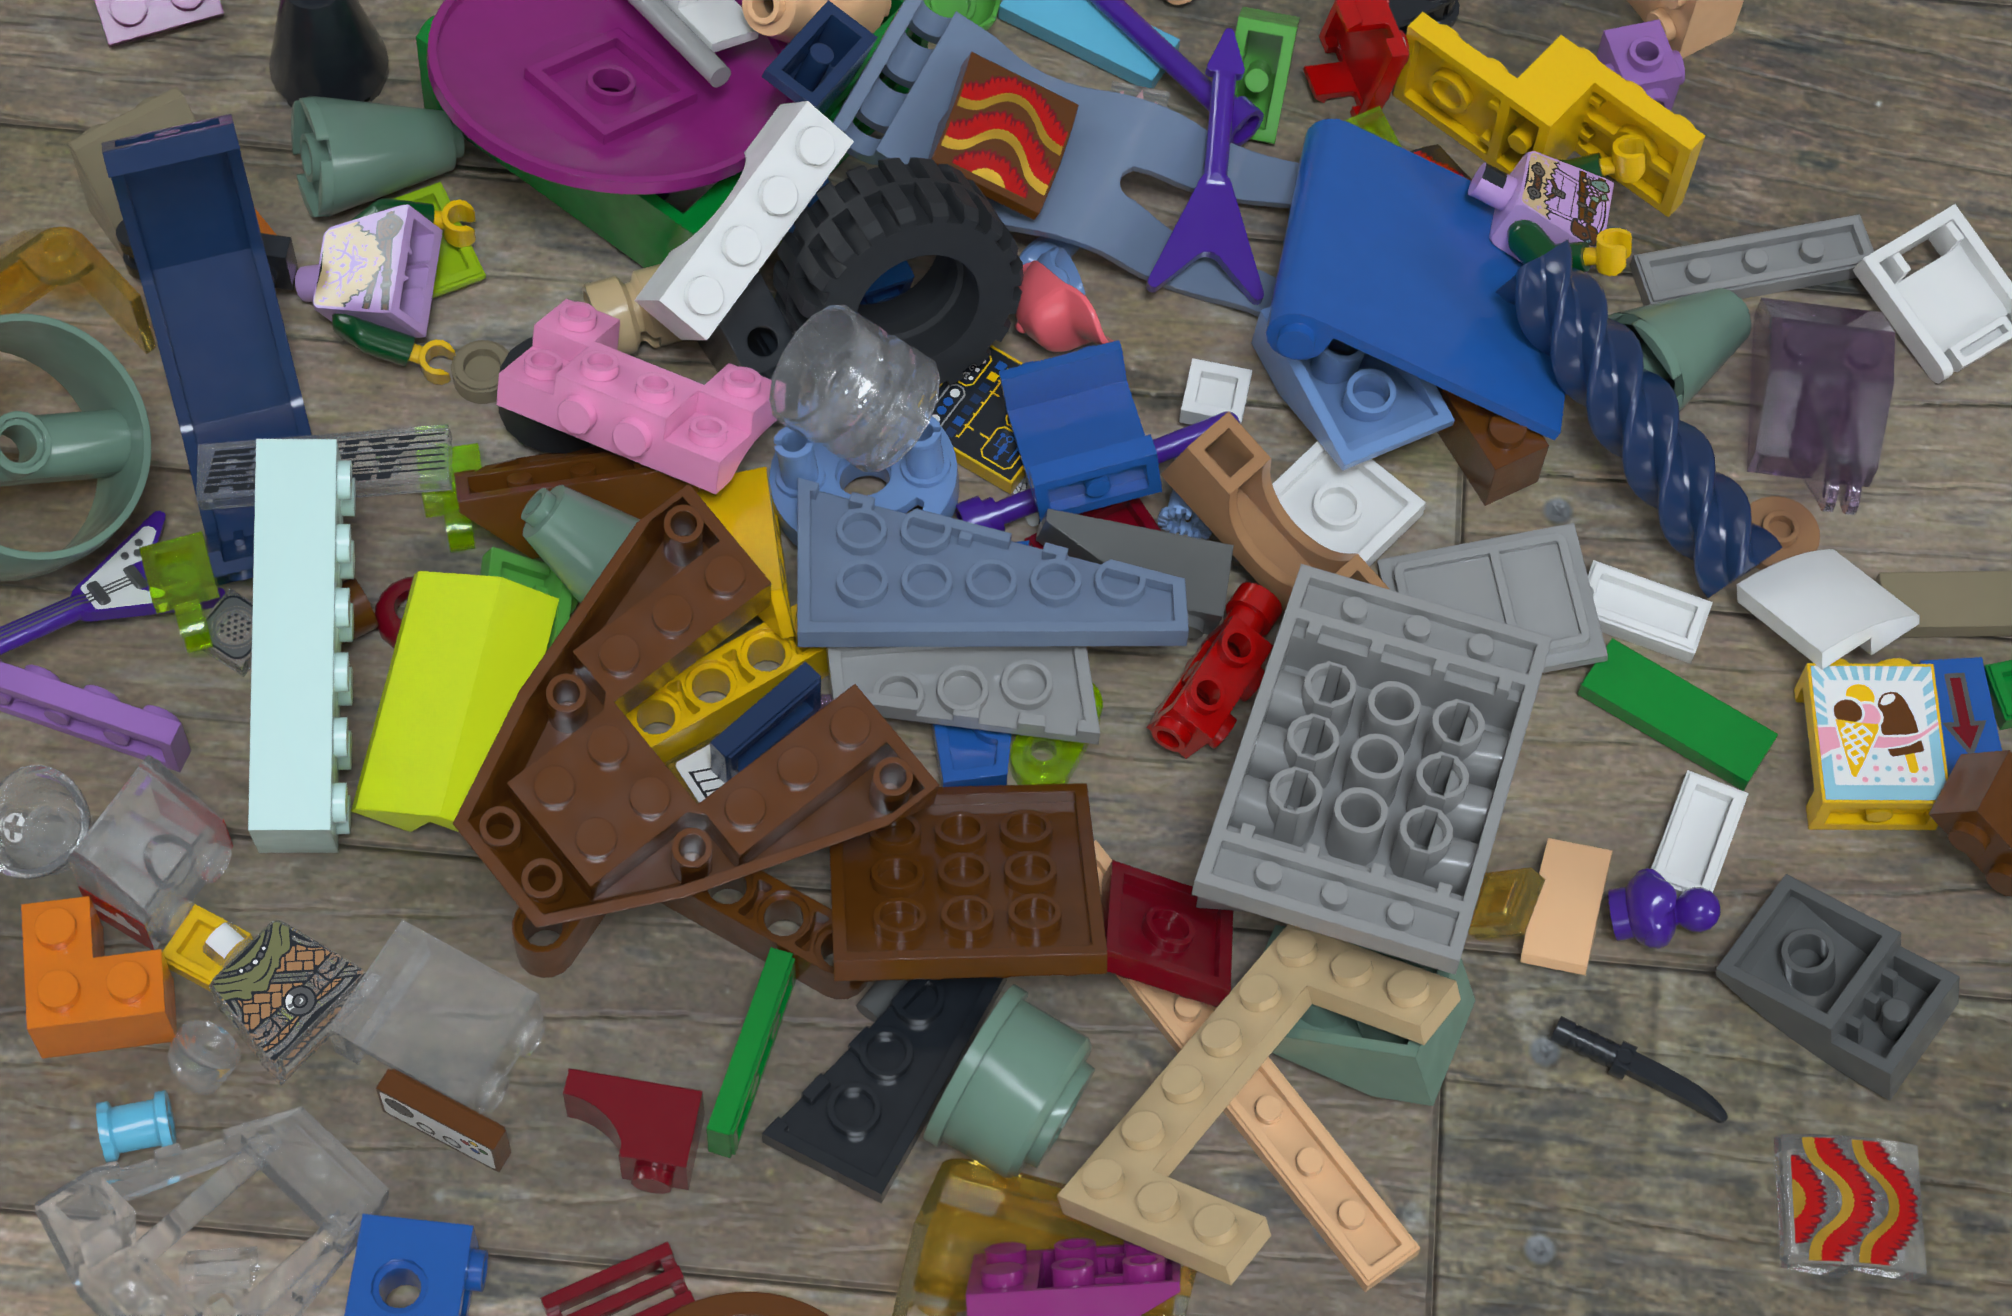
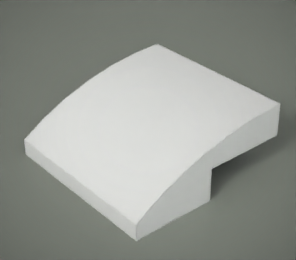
(1825, 606)

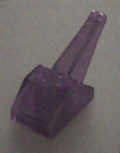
(1820, 397)

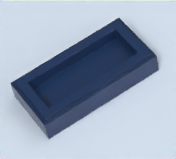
(766, 722)

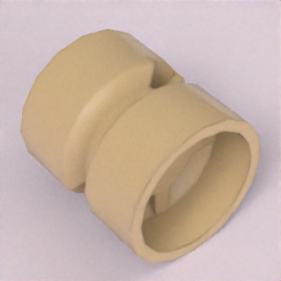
(617, 300)

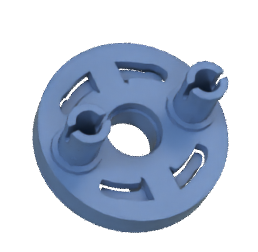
(921, 477)

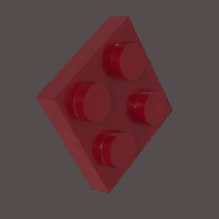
(1163, 937)

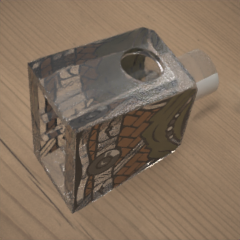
(279, 991)

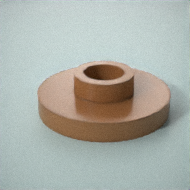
(1789, 523)

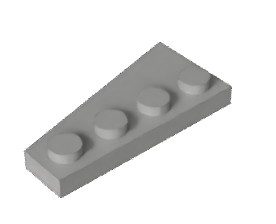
(981, 688)

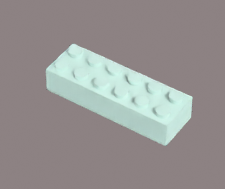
(296, 646)

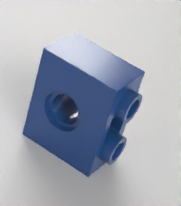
(426, 1254)

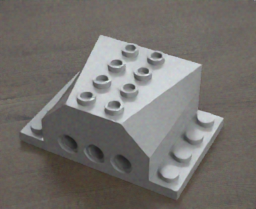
(1374, 769)

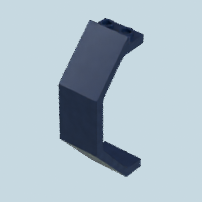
(209, 303)

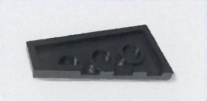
(882, 1091)

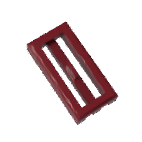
(618, 1275)

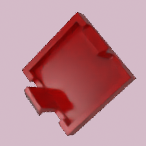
(1368, 53)

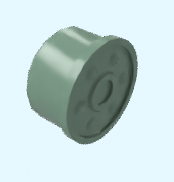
(1013, 1088)

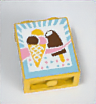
(1873, 745)

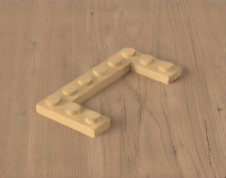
(1127, 1178)

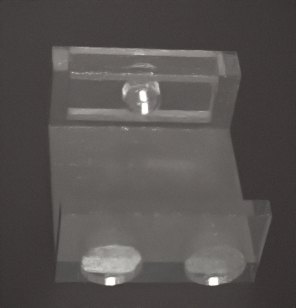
(440, 1019)

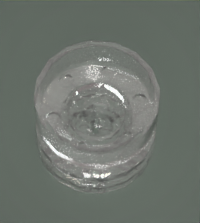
(854, 388)

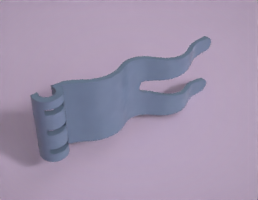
(1107, 141)

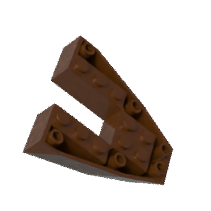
(587, 813)

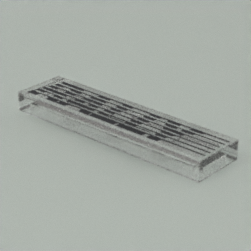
(381, 464)

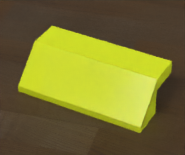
(447, 692)

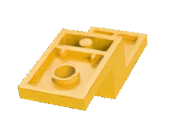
(1553, 108)

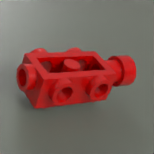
(1219, 675)

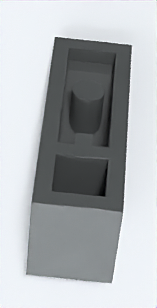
(1199, 561)

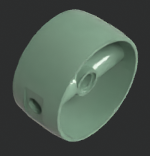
(100, 443)

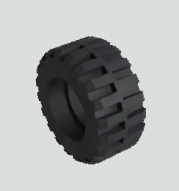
(892, 217)

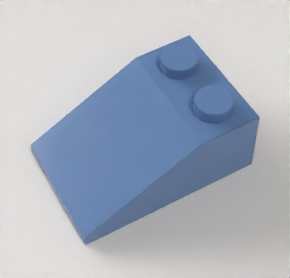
(1353, 399)

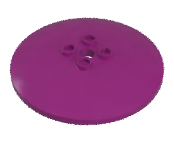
(596, 94)

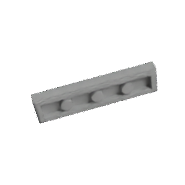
(1756, 261)

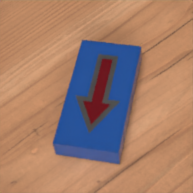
(1964, 708)

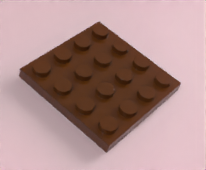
(972, 889)

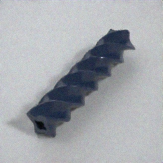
(1638, 419)

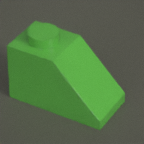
(1267, 51)

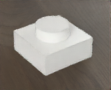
(1213, 390)

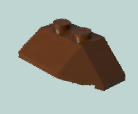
(501, 490)

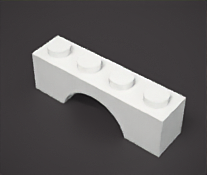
(718, 262)

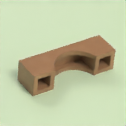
(1231, 490)

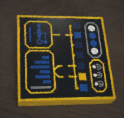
(978, 423)

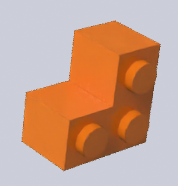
(86, 999)

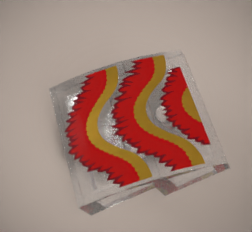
(1849, 1206)

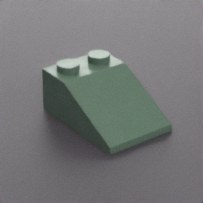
(1374, 1058)

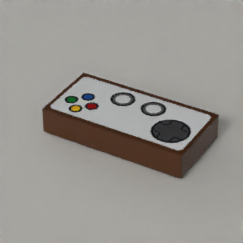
(444, 1119)

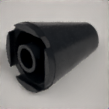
(327, 51)

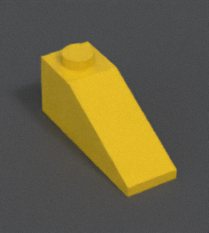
(750, 517)

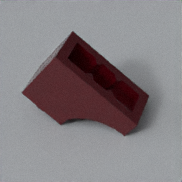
(647, 1121)

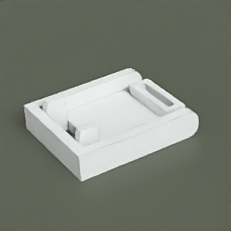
(1950, 307)

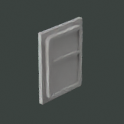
(1515, 579)

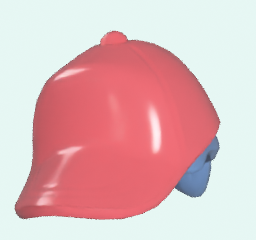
(1054, 299)

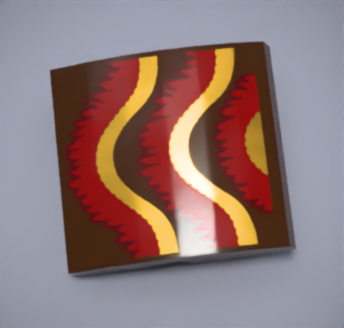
(1004, 134)

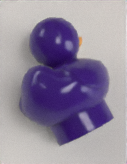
(1651, 911)

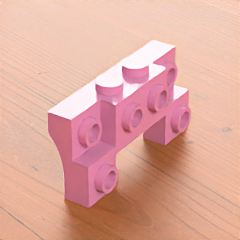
(631, 407)

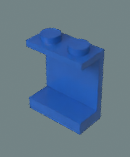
(1079, 431)

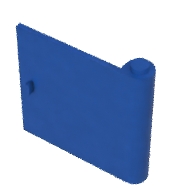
(1405, 271)

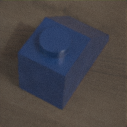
(821, 58)

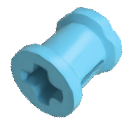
(135, 1125)

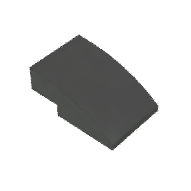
(1840, 985)

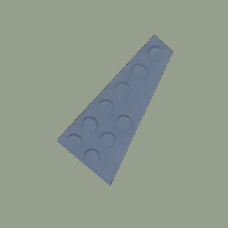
(951, 583)

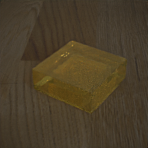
(1506, 903)

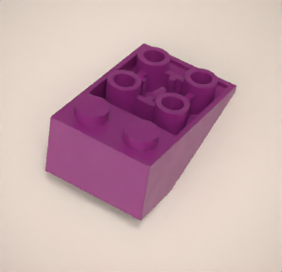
(1069, 1280)

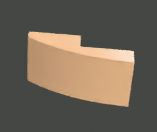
(1567, 907)

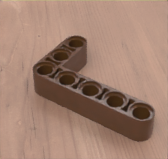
(740, 923)

